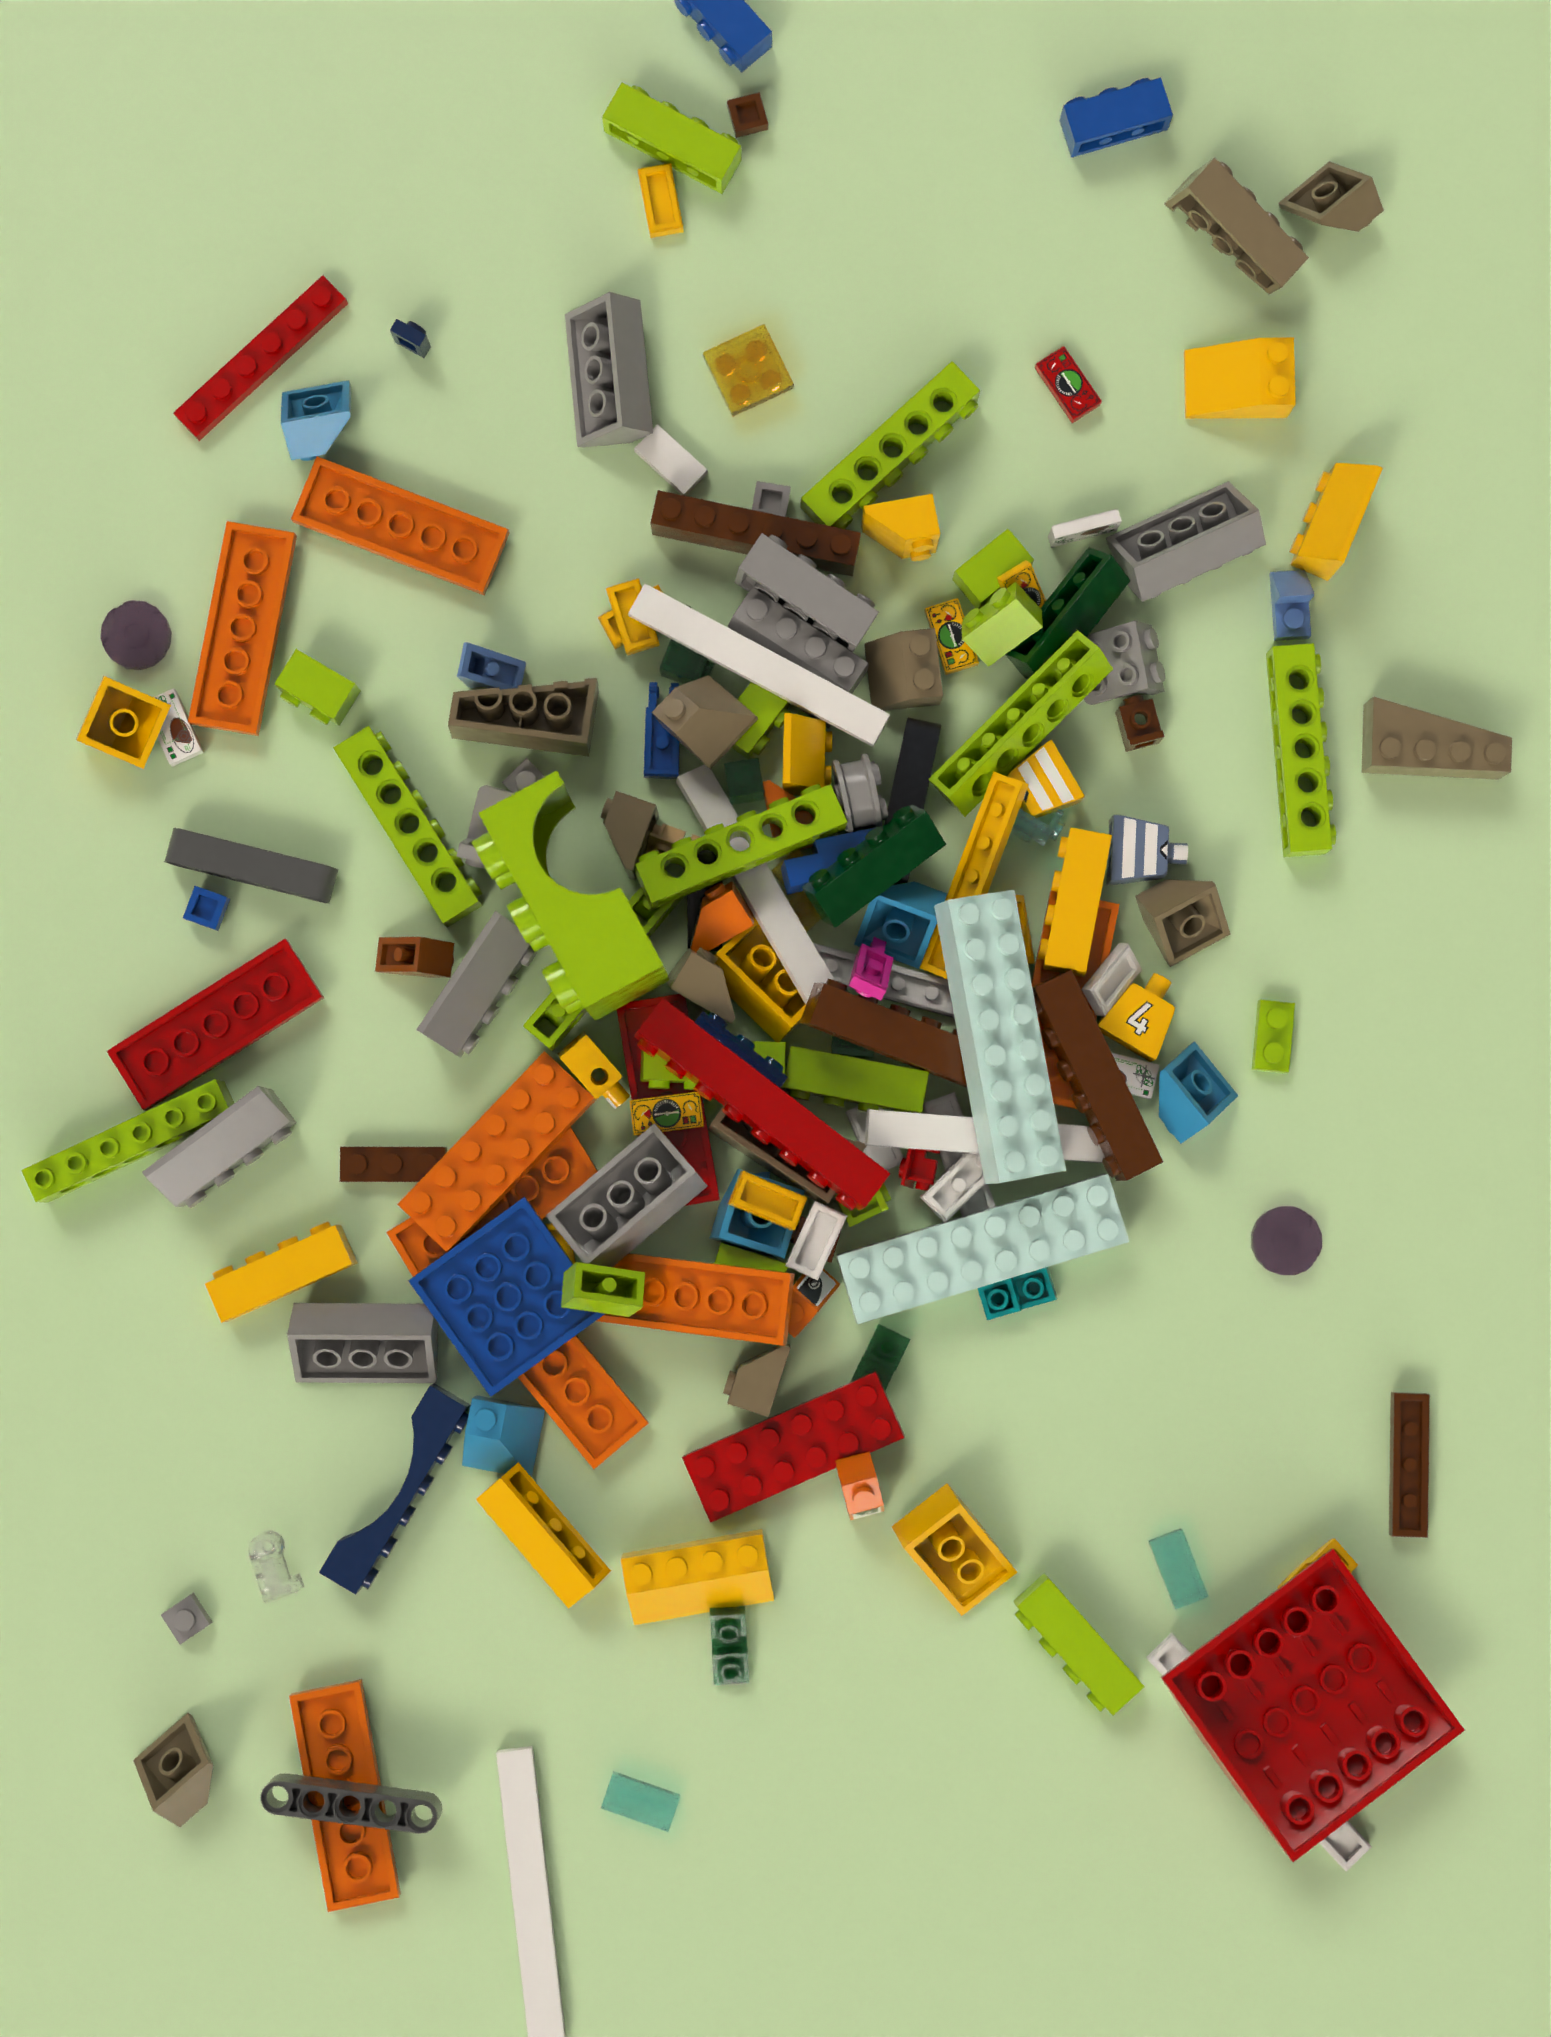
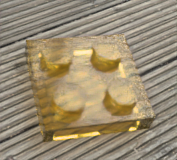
(748, 370)

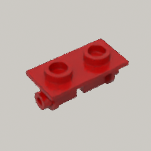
(918, 1169)

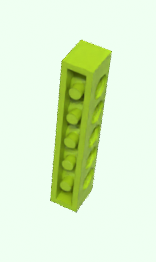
(948, 386)
(1022, 722)
(355, 755)
(1296, 836)
(662, 889)
(550, 1021)
(127, 1142)

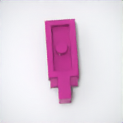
(871, 970)

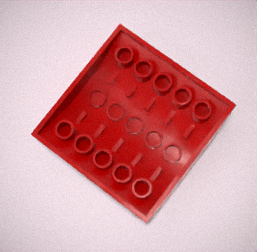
(1311, 1705)

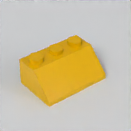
(1334, 518)
(760, 982)

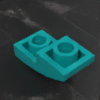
(1017, 1293)

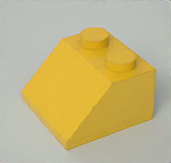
(904, 526)
(123, 722)
(804, 753)

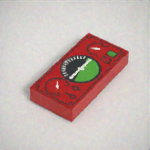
(1068, 384)

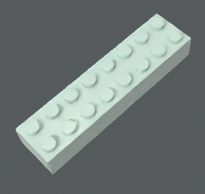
(999, 1037)
(982, 1248)

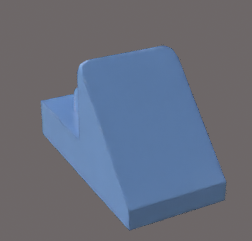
(1290, 604)
(489, 668)

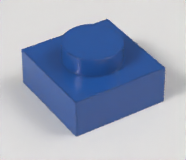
(206, 908)

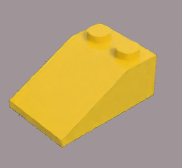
(1240, 379)
(953, 1549)

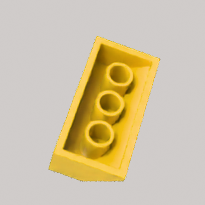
(697, 1576)

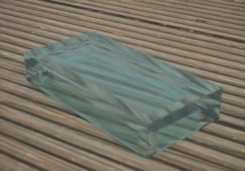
(1178, 1568)
(640, 1801)

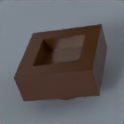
(747, 115)

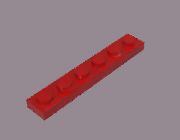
(260, 358)

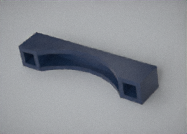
(433, 1424)

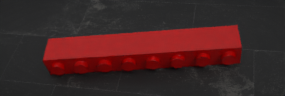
(761, 1105)

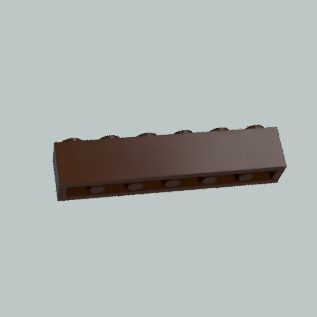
(739, 528)
(885, 1030)
(1094, 1078)

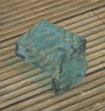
(1030, 828)

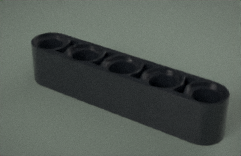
(913, 768)

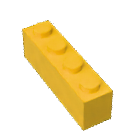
(1077, 901)
(280, 1273)
(543, 1535)

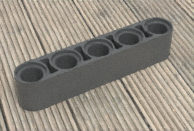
(251, 865)
(336, 1811)

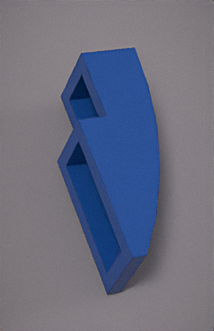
(824, 853)

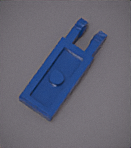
(661, 748)

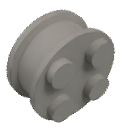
(858, 793)

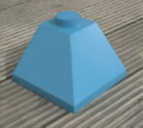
(314, 418)
(903, 919)
(1192, 1093)
(747, 1230)
(501, 1435)

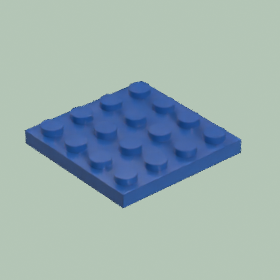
(503, 1296)

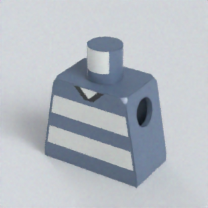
(1140, 851)

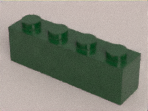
(1073, 606)
(873, 865)

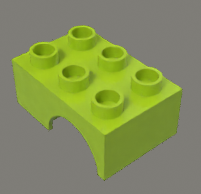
(595, 936)

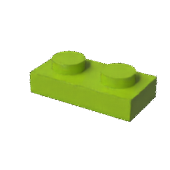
(1273, 1036)

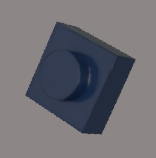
(411, 337)

